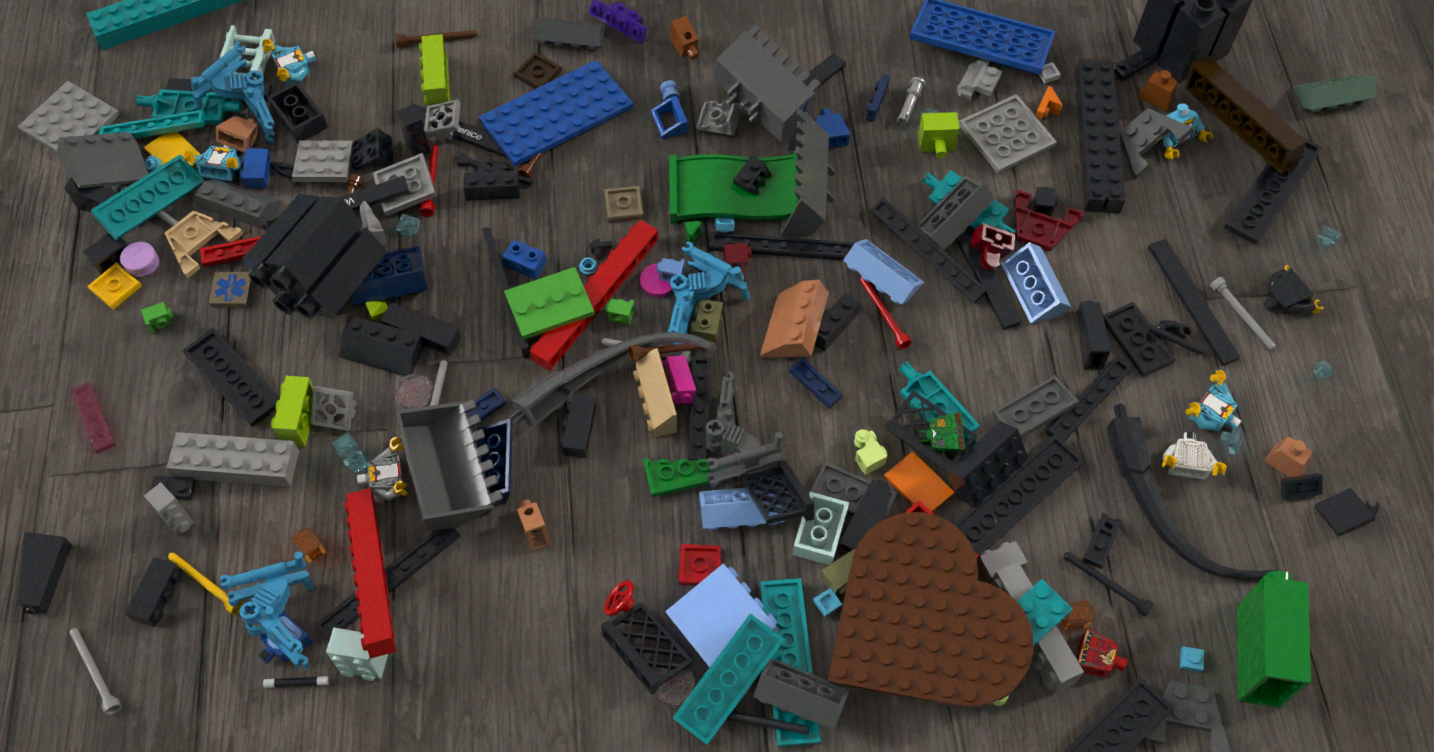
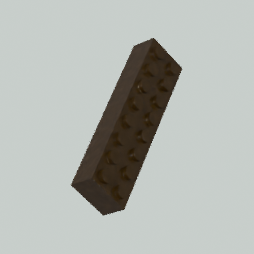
(1245, 114)

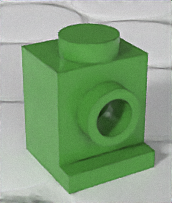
(620, 311)
(157, 316)

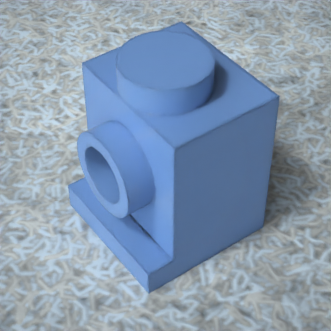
(670, 268)

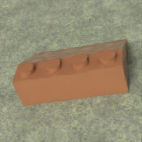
(795, 320)

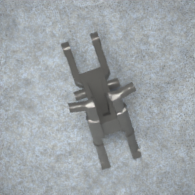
(737, 442)

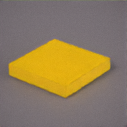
(114, 286)

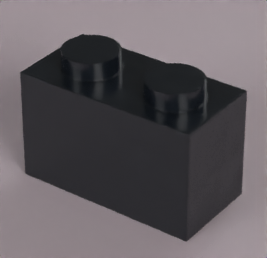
(105, 252)

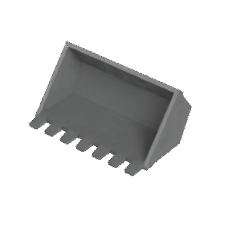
(764, 83)
(812, 150)
(447, 463)

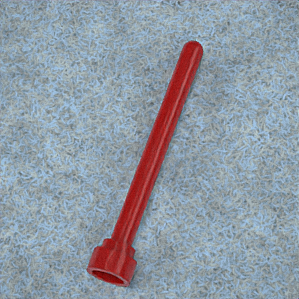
(427, 208)
(902, 339)

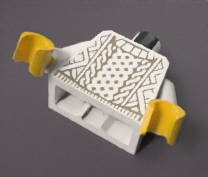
(1191, 459)

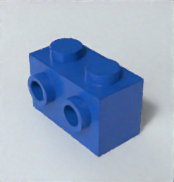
(255, 168)
(524, 259)

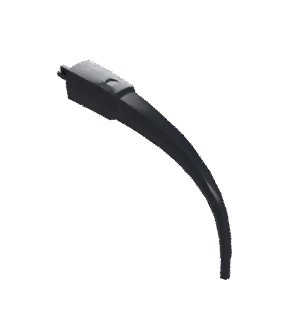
(1135, 466)

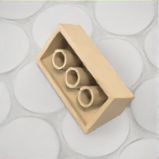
(656, 395)

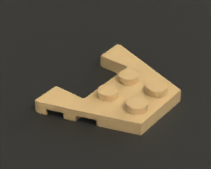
(192, 234)

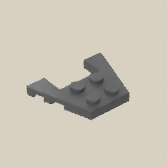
(1146, 132)
(1195, 709)

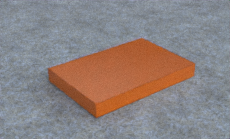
(918, 482)

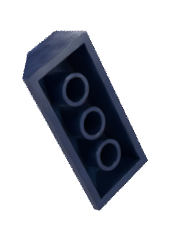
(499, 441)

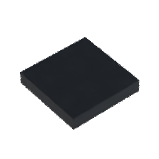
(1344, 512)

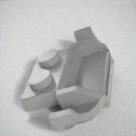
(979, 78)

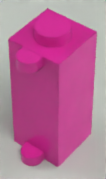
(679, 379)

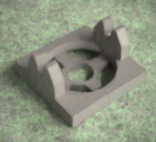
(450, 109)
(317, 407)

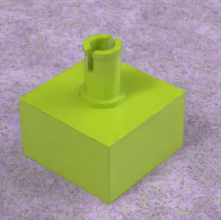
(938, 133)

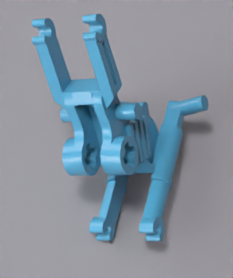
(235, 86)
(701, 285)
(269, 602)

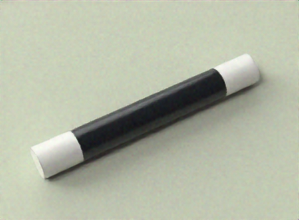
(291, 682)

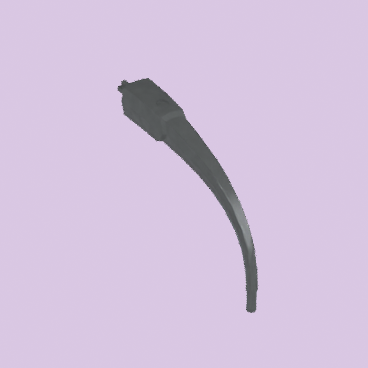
(557, 388)

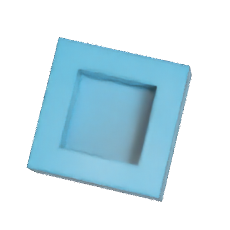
(724, 224)
(827, 602)
(1192, 659)

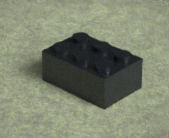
(297, 112)

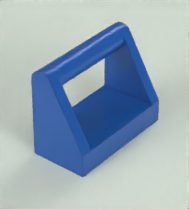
(681, 126)

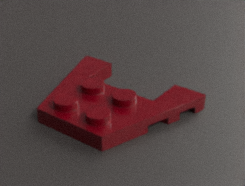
(1040, 228)

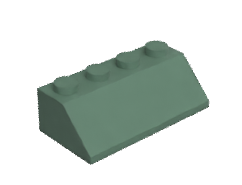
(1336, 91)

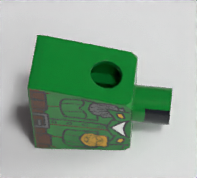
(945, 433)

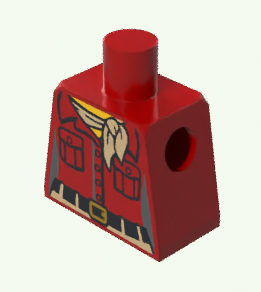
(1098, 654)

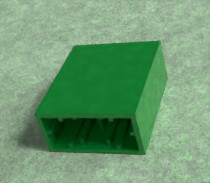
(1273, 641)

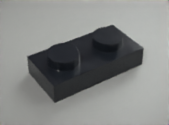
(1302, 486)
(179, 487)

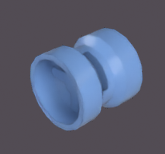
(669, 89)

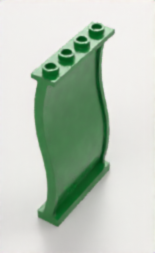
(705, 188)

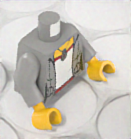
(386, 473)

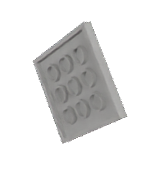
(67, 114)
(1007, 133)

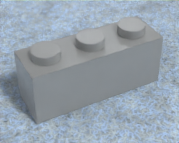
(169, 509)

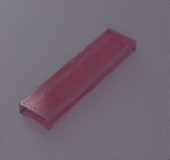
(93, 418)

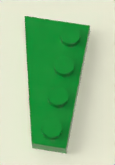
(675, 476)

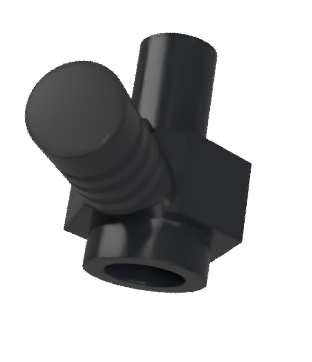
(597, 247)

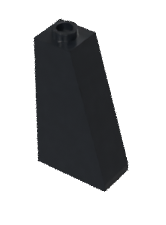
(89, 197)
(1093, 336)
(869, 513)
(41, 569)

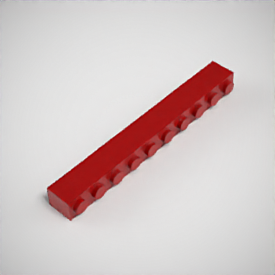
(599, 290)
(370, 574)

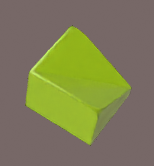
(377, 309)

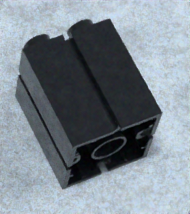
(1189, 31)
(314, 256)

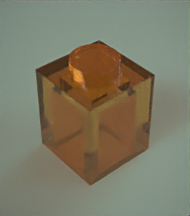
(308, 544)
(1080, 617)

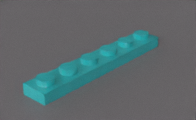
(158, 125)

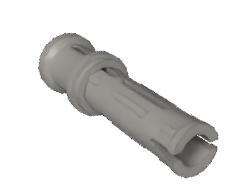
(912, 95)

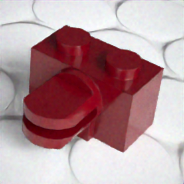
(993, 244)
(737, 255)

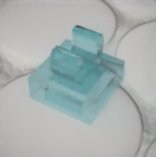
(408, 225)
(1328, 235)
(1232, 440)

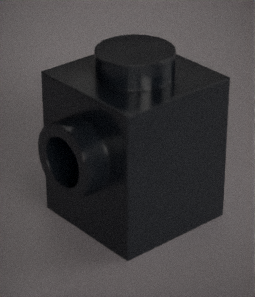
(1045, 200)

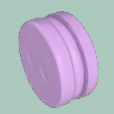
(139, 259)

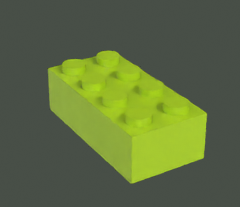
(435, 70)

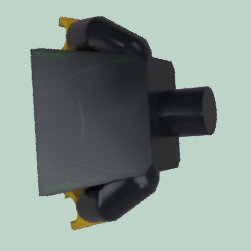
(1290, 293)

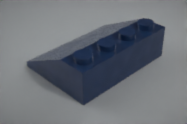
(393, 276)

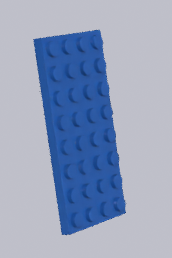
(983, 35)
(555, 112)

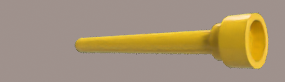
(205, 583)

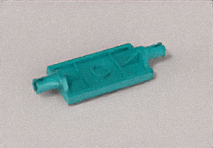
(176, 102)
(992, 215)
(935, 392)

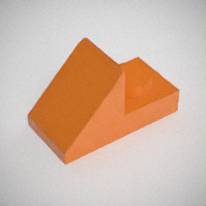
(1049, 104)

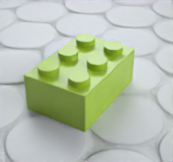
(294, 410)

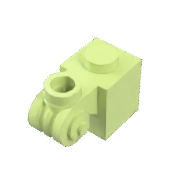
(871, 454)

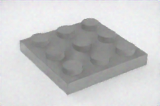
(322, 161)
(418, 181)

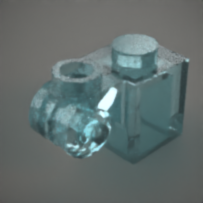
(350, 453)

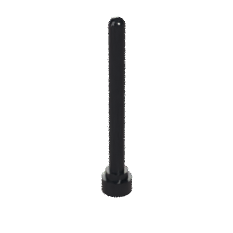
(1143, 606)

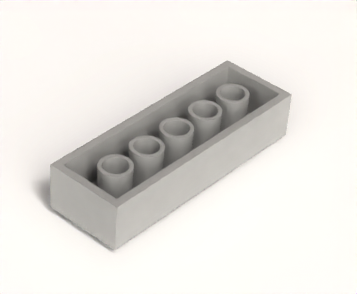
(233, 459)
(1051, 654)

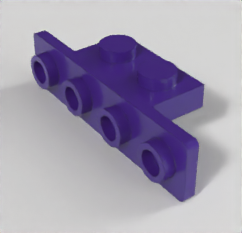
(620, 18)

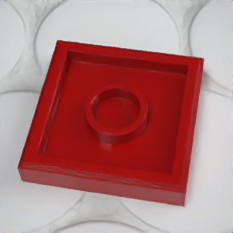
(698, 562)

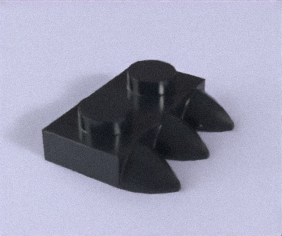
(752, 174)

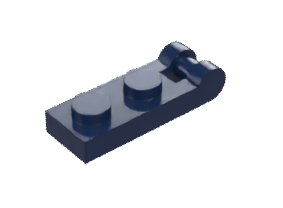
(877, 99)

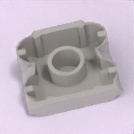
(719, 117)
(372, 223)

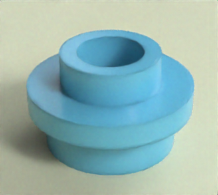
(152, 163)
(588, 262)

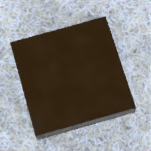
(537, 71)

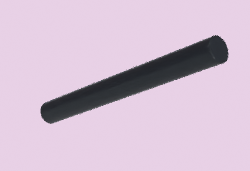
(768, 722)

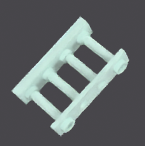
(261, 57)

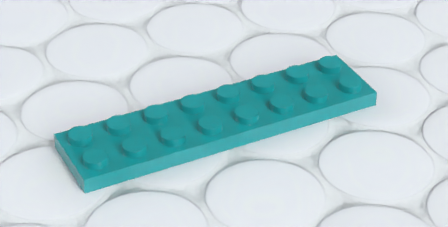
(786, 604)

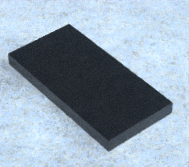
(1142, 347)

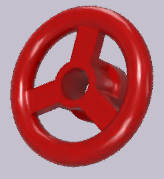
(622, 600)

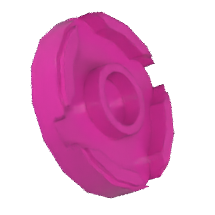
(652, 285)

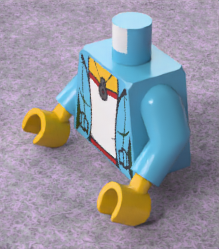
(290, 62)
(1187, 117)
(216, 162)
(1215, 407)

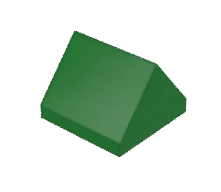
(692, 230)

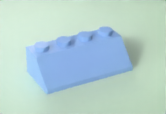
(882, 271)
(1035, 284)
(731, 509)

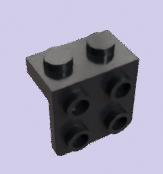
(372, 147)

